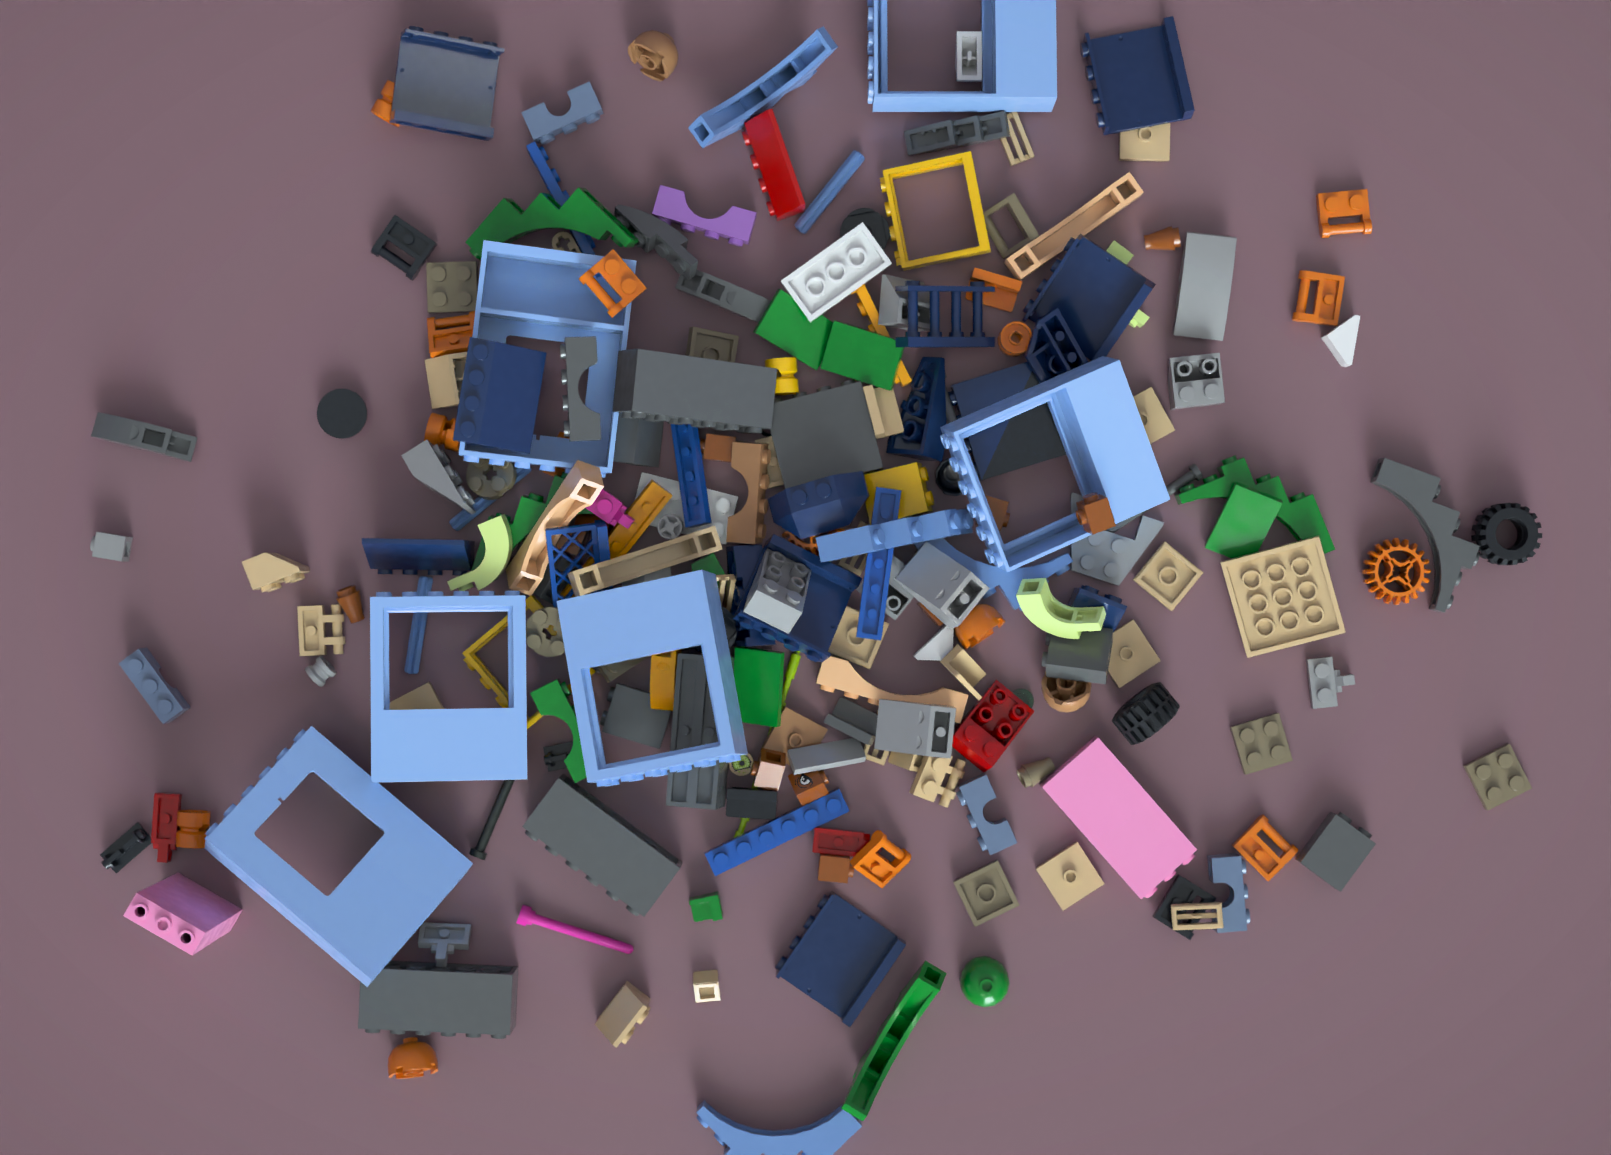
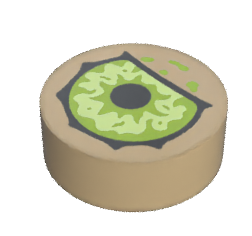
(743, 766)

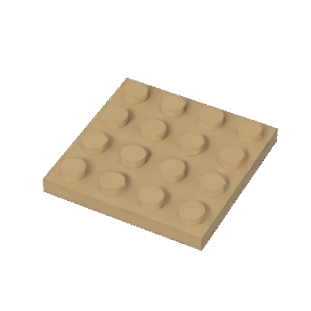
(1283, 596)

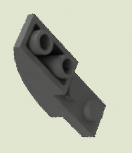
(659, 236)
(724, 295)
(144, 436)

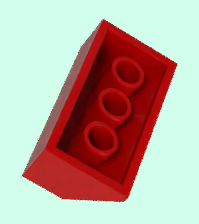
(774, 166)

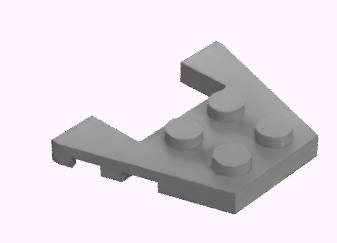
(1110, 555)

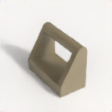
(1020, 218)

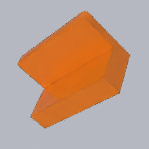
(1005, 289)

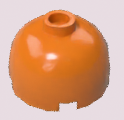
(978, 625)
(412, 1059)

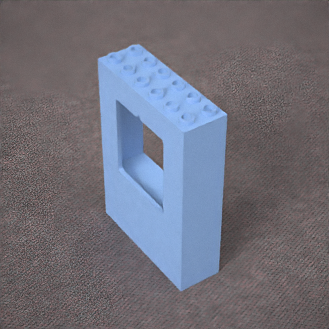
(541, 297)
(382, 895)

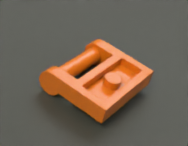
(1341, 205)
(620, 279)
(1327, 298)
(449, 340)
(1259, 854)
(876, 866)

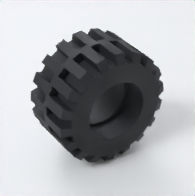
(1526, 534)
(1145, 713)

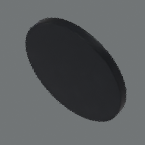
(342, 413)

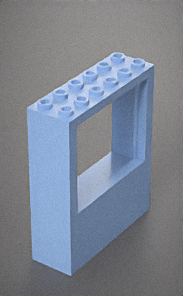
(1016, 62)
(1102, 445)
(642, 623)
(448, 742)

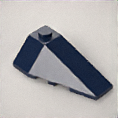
(923, 414)

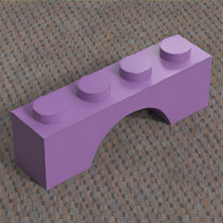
(733, 225)

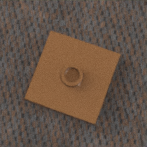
(793, 733)

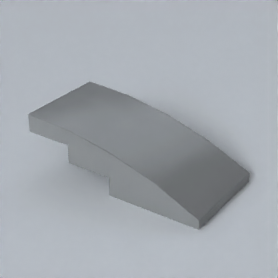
(1204, 286)

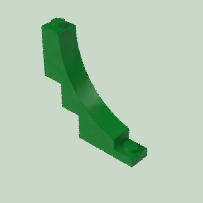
(579, 213)

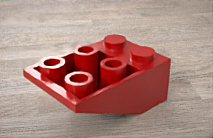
(990, 726)

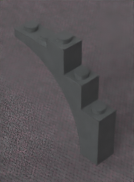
(1439, 522)

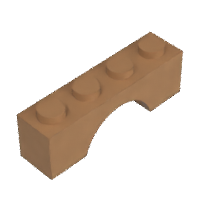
(751, 461)

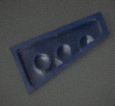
(741, 563)

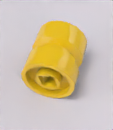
(786, 368)

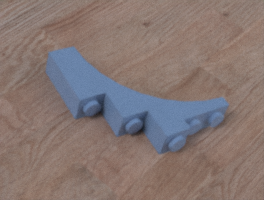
(765, 91)
(894, 534)
(1006, 581)
(817, 1138)

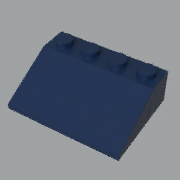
(499, 395)
(419, 554)

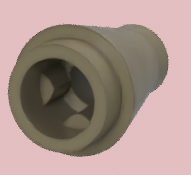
(1034, 772)

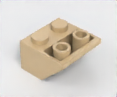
(445, 379)
(271, 569)
(622, 1013)

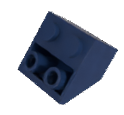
(1088, 597)

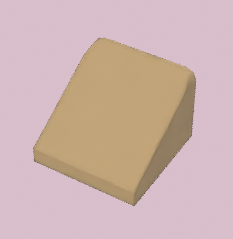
(706, 986)

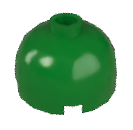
(984, 981)

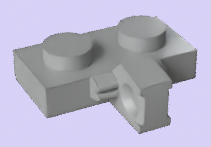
(1325, 682)
(444, 939)

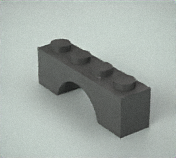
(582, 422)

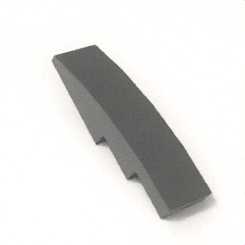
(957, 133)

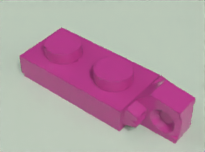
(610, 509)

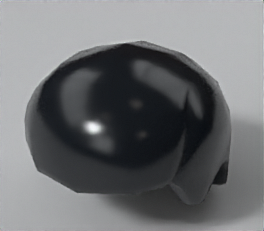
(947, 479)

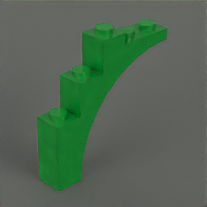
(527, 515)
(1298, 516)
(891, 1037)

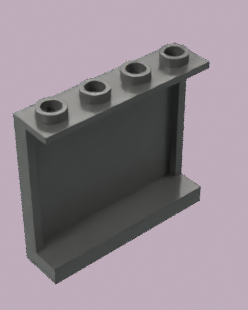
(824, 434)

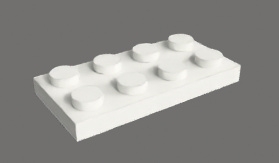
(836, 272)
(720, 505)

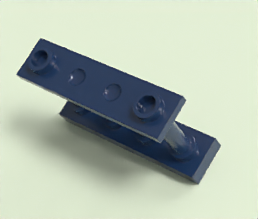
(934, 337)

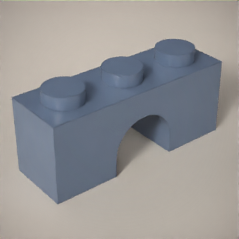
(583, 109)
(145, 675)
(994, 835)
(1230, 870)

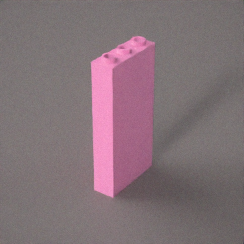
(1119, 818)
(183, 913)

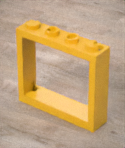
(892, 209)
(488, 678)

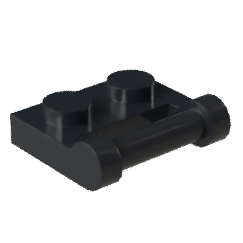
(408, 240)
(1181, 892)

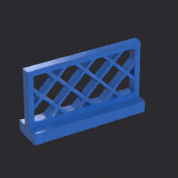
(600, 553)

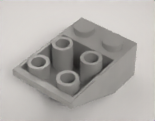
(431, 468)
(941, 585)
(778, 591)
(915, 728)

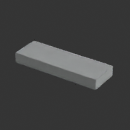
(826, 755)

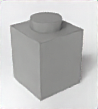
(111, 546)

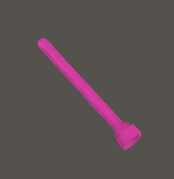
(529, 916)

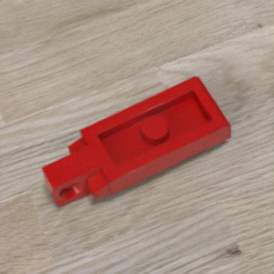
(165, 824)
(839, 841)

